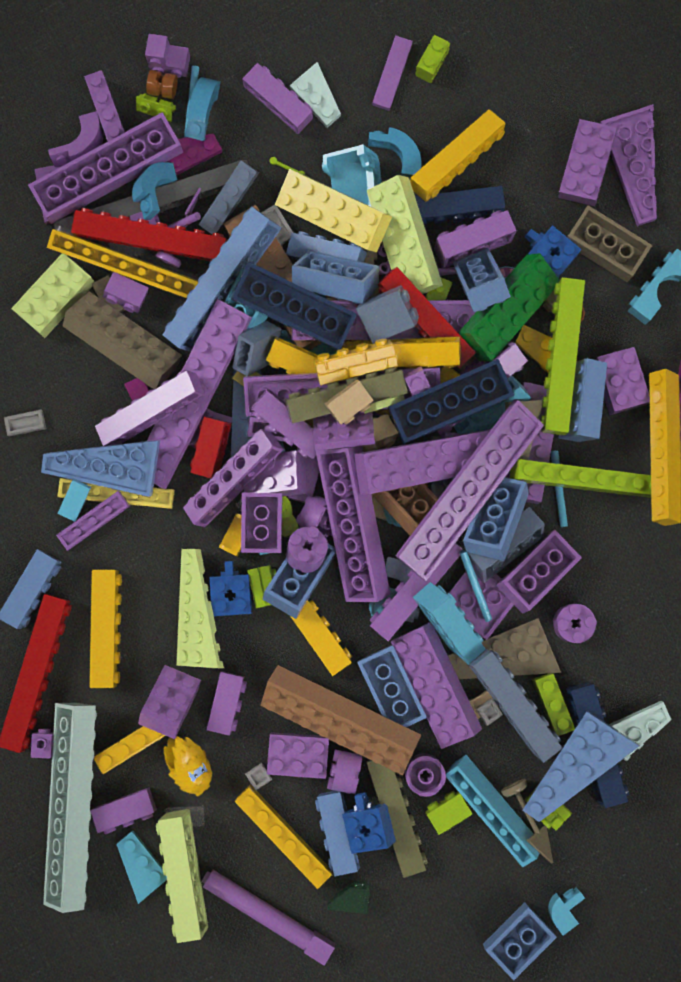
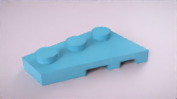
(141, 866)

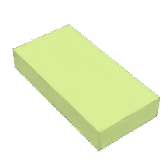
(384, 403)

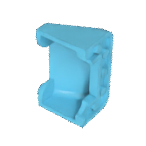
(353, 171)

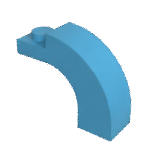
(200, 105)
(401, 145)
(144, 187)

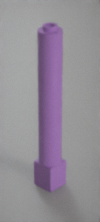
(311, 942)

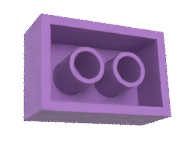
(624, 381)
(282, 475)
(261, 523)
(169, 702)
(297, 755)

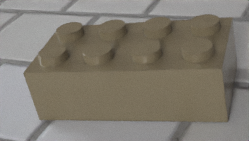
(609, 244)

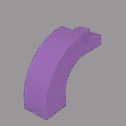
(88, 139)

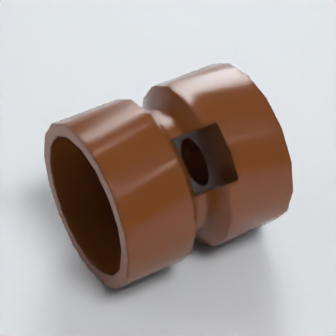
(162, 84)

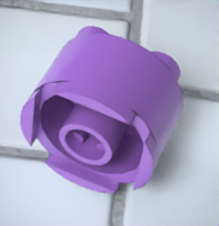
(316, 515)
(306, 549)
(585, 623)
(344, 772)
(434, 781)

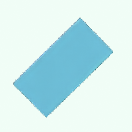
(74, 500)

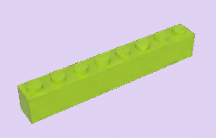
(563, 356)
(581, 478)

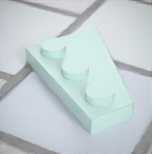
(314, 90)
(643, 724)

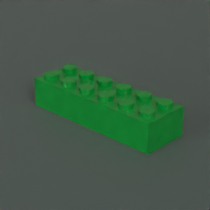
(495, 326)

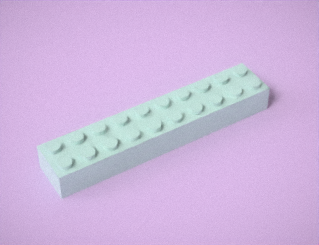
(69, 807)

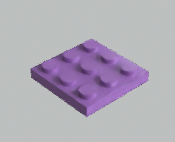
(332, 435)
(496, 601)

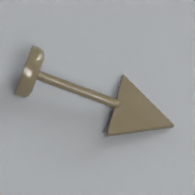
(540, 838)

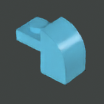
(559, 909)

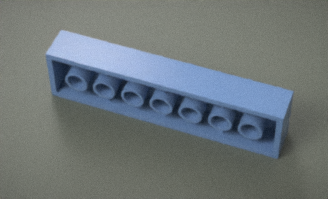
(245, 245)

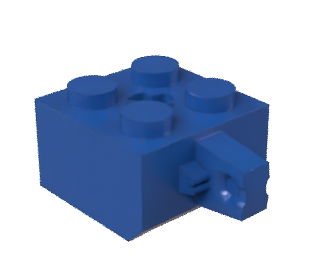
(556, 243)
(238, 584)
(368, 826)

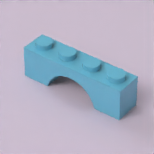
(647, 303)
(489, 418)

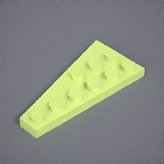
(196, 620)

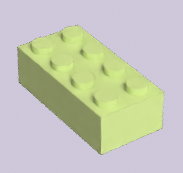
(53, 295)

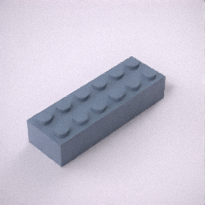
(515, 706)

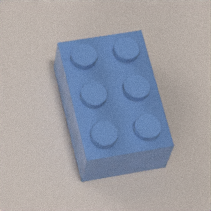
(519, 941)

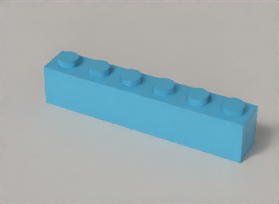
(492, 809)

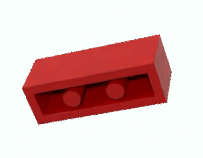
(210, 446)

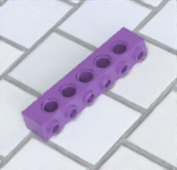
(232, 478)

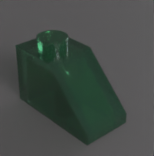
(352, 898)

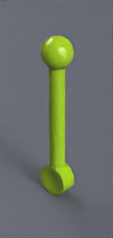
(273, 161)

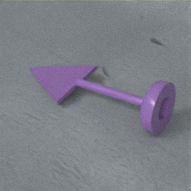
(169, 258)

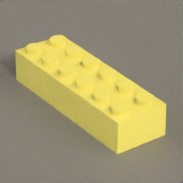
(333, 210)

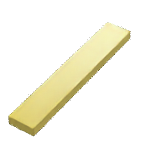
(160, 497)

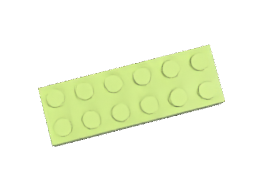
(406, 236)
(182, 876)

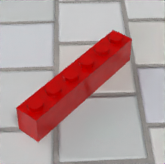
(430, 321)

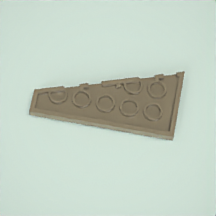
(521, 649)

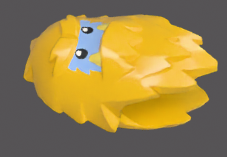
(188, 765)

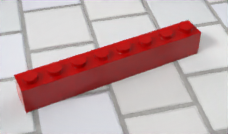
(146, 235)
(34, 673)

